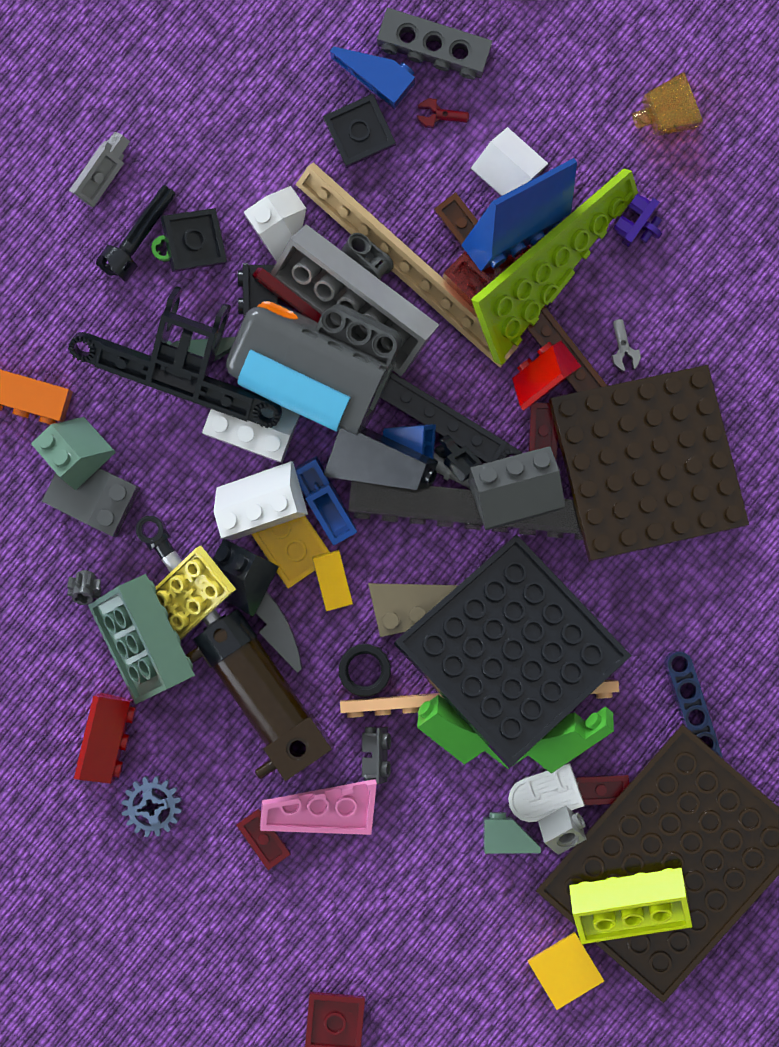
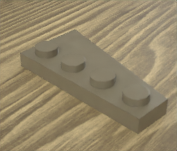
(402, 605)

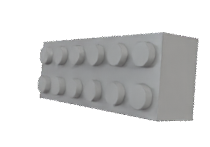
(329, 277)

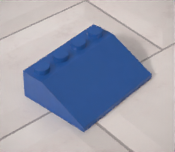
(522, 217)

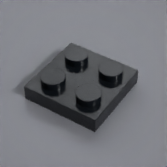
(359, 130)
(193, 239)

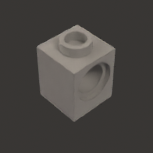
(562, 829)

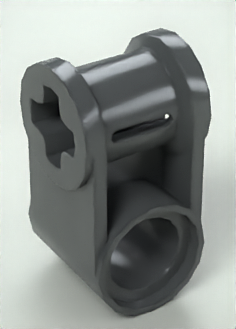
(368, 255)

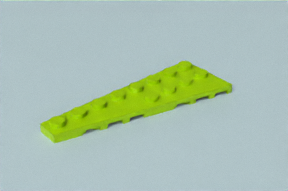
(542, 272)

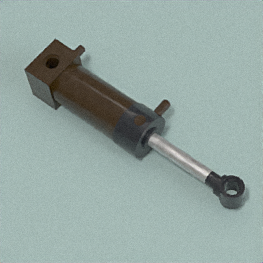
(251, 678)

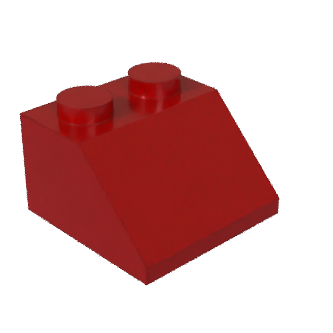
(544, 373)

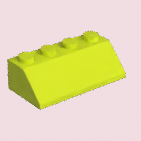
(630, 905)

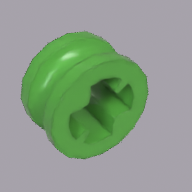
(158, 242)

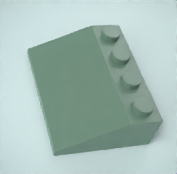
(141, 638)

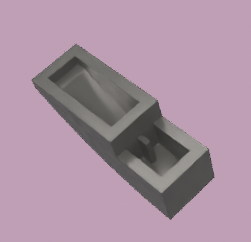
(279, 632)

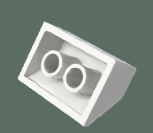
(251, 436)
(259, 502)

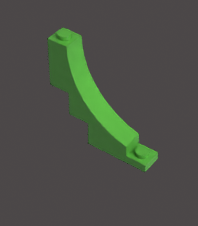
(553, 751)

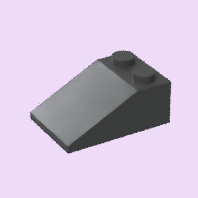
(99, 502)

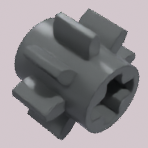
(84, 587)

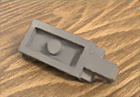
(100, 170)

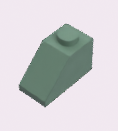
(506, 836)

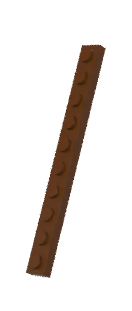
(460, 223)

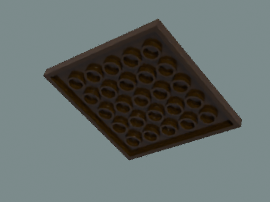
(648, 462)

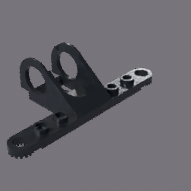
(176, 369)

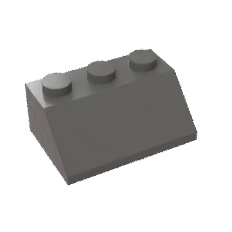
(517, 488)

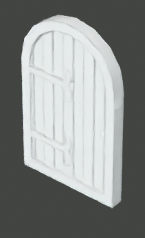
(544, 794)

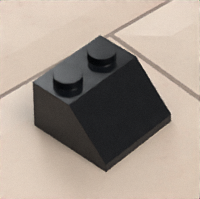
(247, 573)

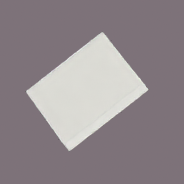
(508, 163)

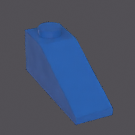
(379, 74)

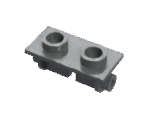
(378, 764)

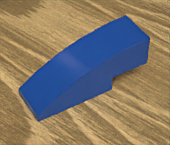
(325, 501)

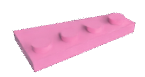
(327, 810)

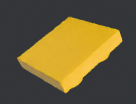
(565, 970)

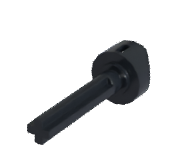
(120, 258)

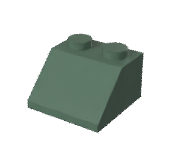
(73, 450)

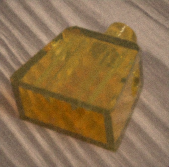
(669, 108)

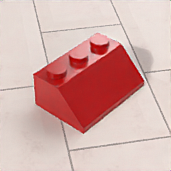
(105, 738)

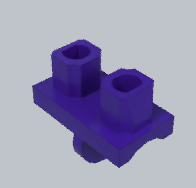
(629, 230)

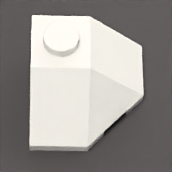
(277, 219)

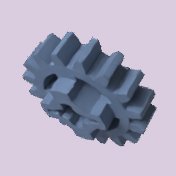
(155, 823)

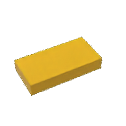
(332, 580)

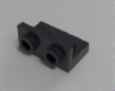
(253, 291)

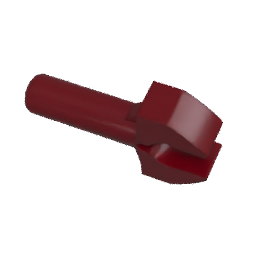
(440, 114)

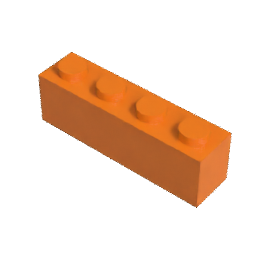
(34, 397)

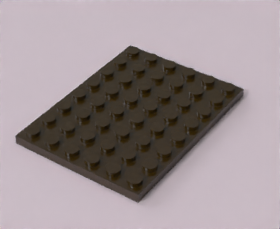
(675, 814)

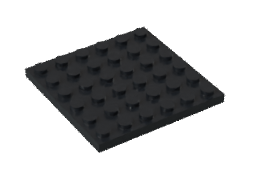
(512, 650)

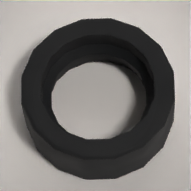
(364, 691)

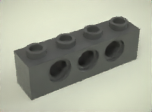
(424, 31)

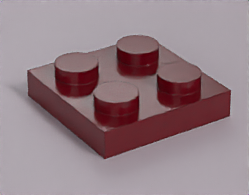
(334, 1020)

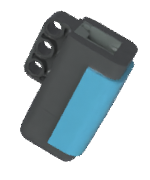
(315, 366)

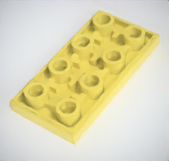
(193, 591)

